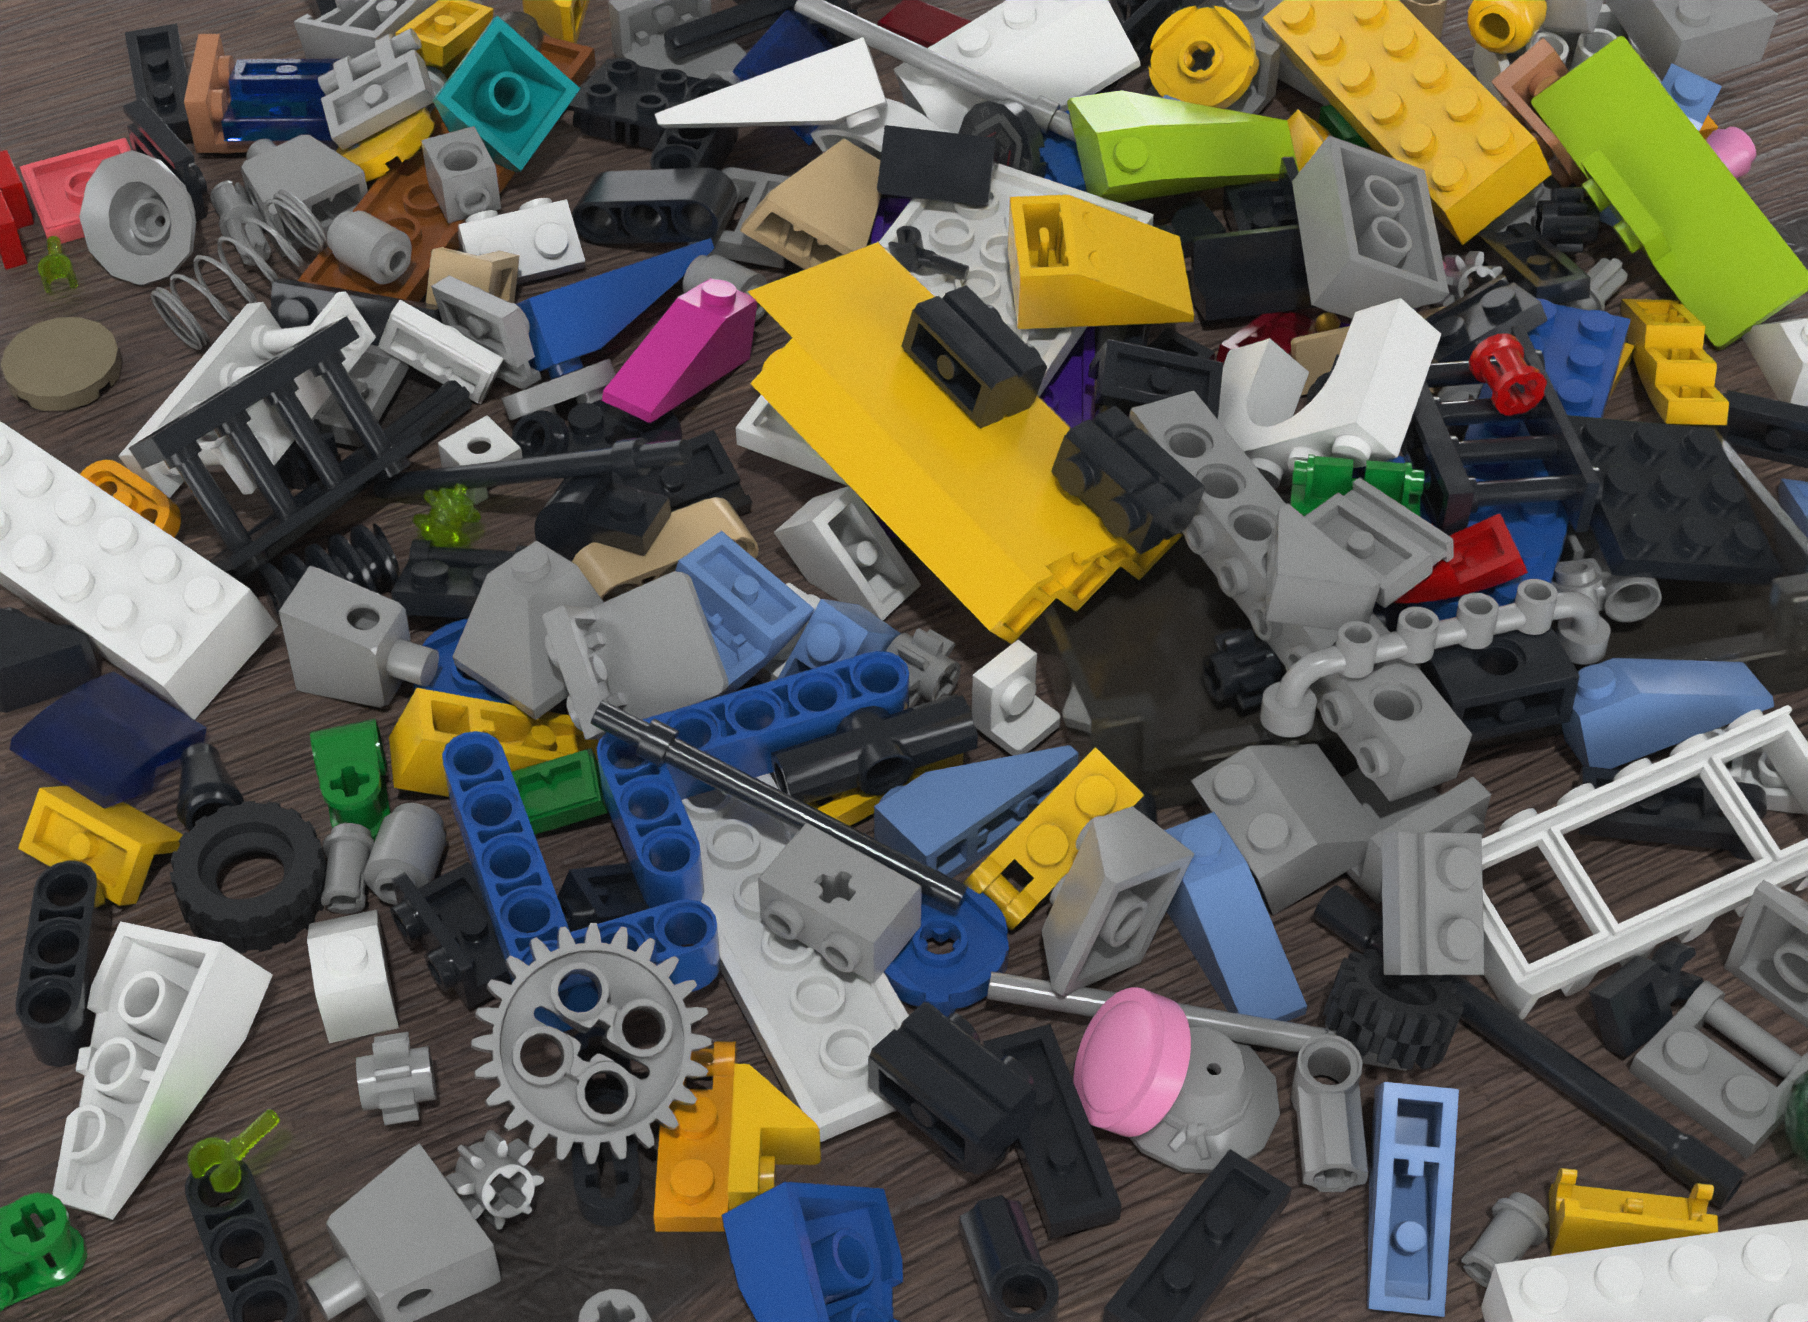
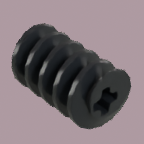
(362, 562)

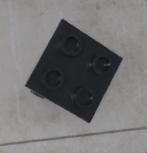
(624, 101)

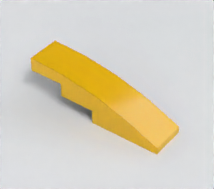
(1673, 362)

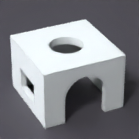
(469, 445)

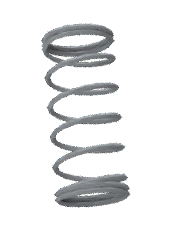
(199, 337)

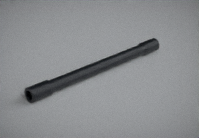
(1679, 1152)

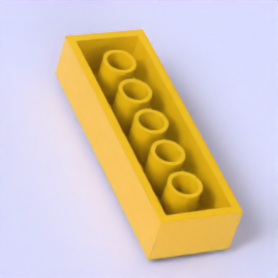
(1413, 104)

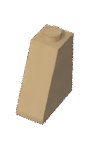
(820, 208)

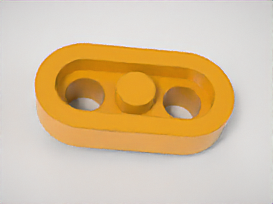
(135, 494)

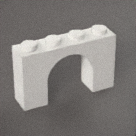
(1357, 412)

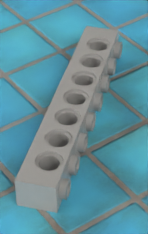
(1388, 720)

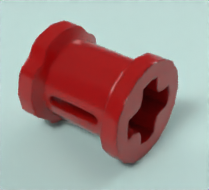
(1512, 369)

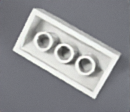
(1031, 46)

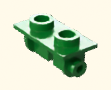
(1323, 477)

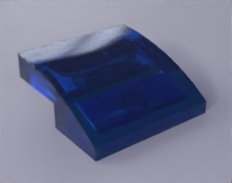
(276, 100)
(107, 739)

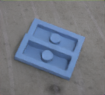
(744, 606)

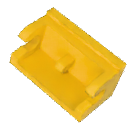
(1608, 1218)

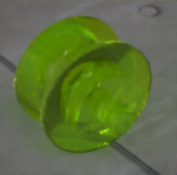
(447, 517)

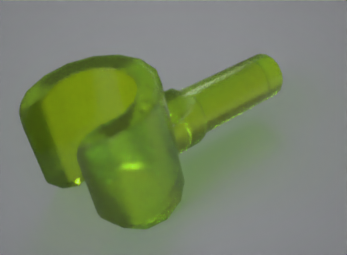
(55, 265)
(218, 1151)

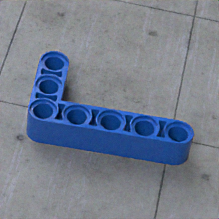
(742, 732)
(522, 893)

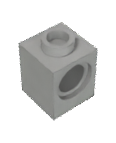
(461, 174)

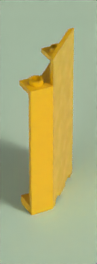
(957, 494)

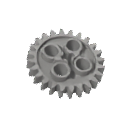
(557, 1102)

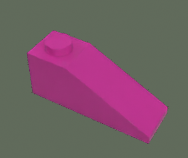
(686, 351)

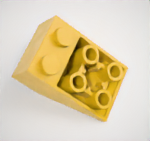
(1092, 266)

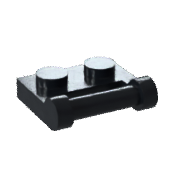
(445, 578)

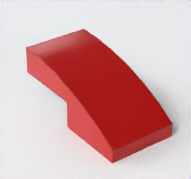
(13, 213)
(1481, 560)

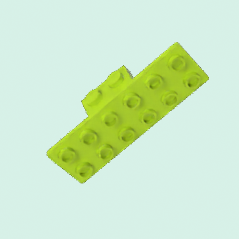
(1671, 193)

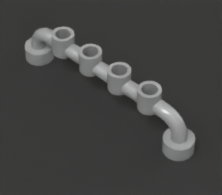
(1291, 706)

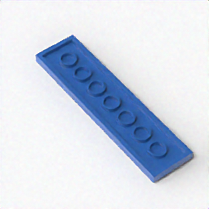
(1581, 362)

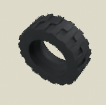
(242, 832)

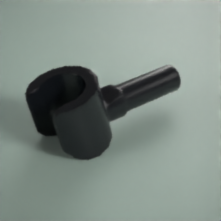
(913, 256)

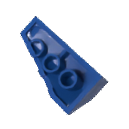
(594, 310)
(816, 1253)

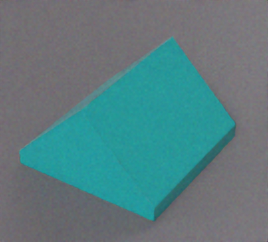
(506, 94)

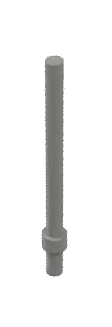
(1044, 111)
(1236, 1026)

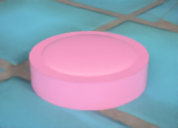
(1132, 1061)

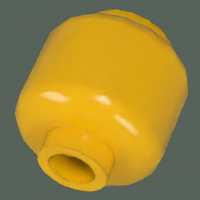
(1505, 24)

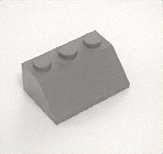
(1367, 230)

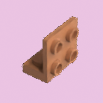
(1518, 86)
(209, 97)

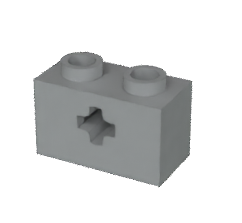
(839, 903)

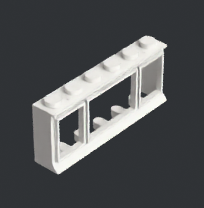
(1687, 916)

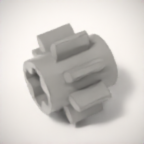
(1457, 274)
(930, 669)
(396, 1078)
(512, 1188)

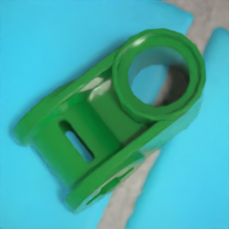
(352, 773)
(23, 1247)

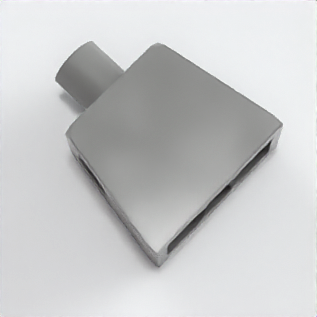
(310, 172)
(351, 641)
(404, 1246)

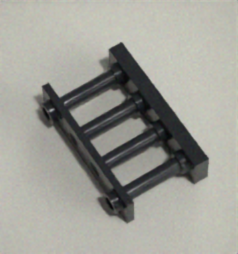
(228, 417)
(1453, 495)

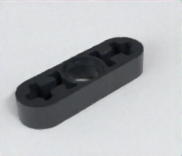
(627, 1171)

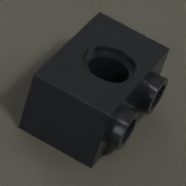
(1507, 686)

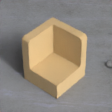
(491, 272)

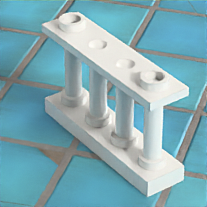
(241, 348)

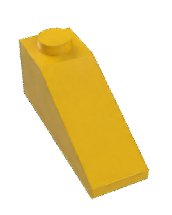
(438, 717)

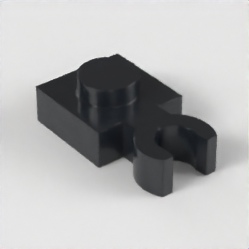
(1637, 997)

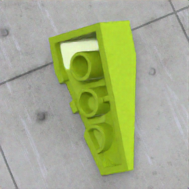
(1163, 147)

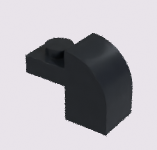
(600, 512)

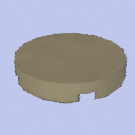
(61, 363)

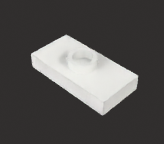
(439, 351)

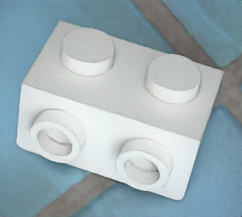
(537, 232)

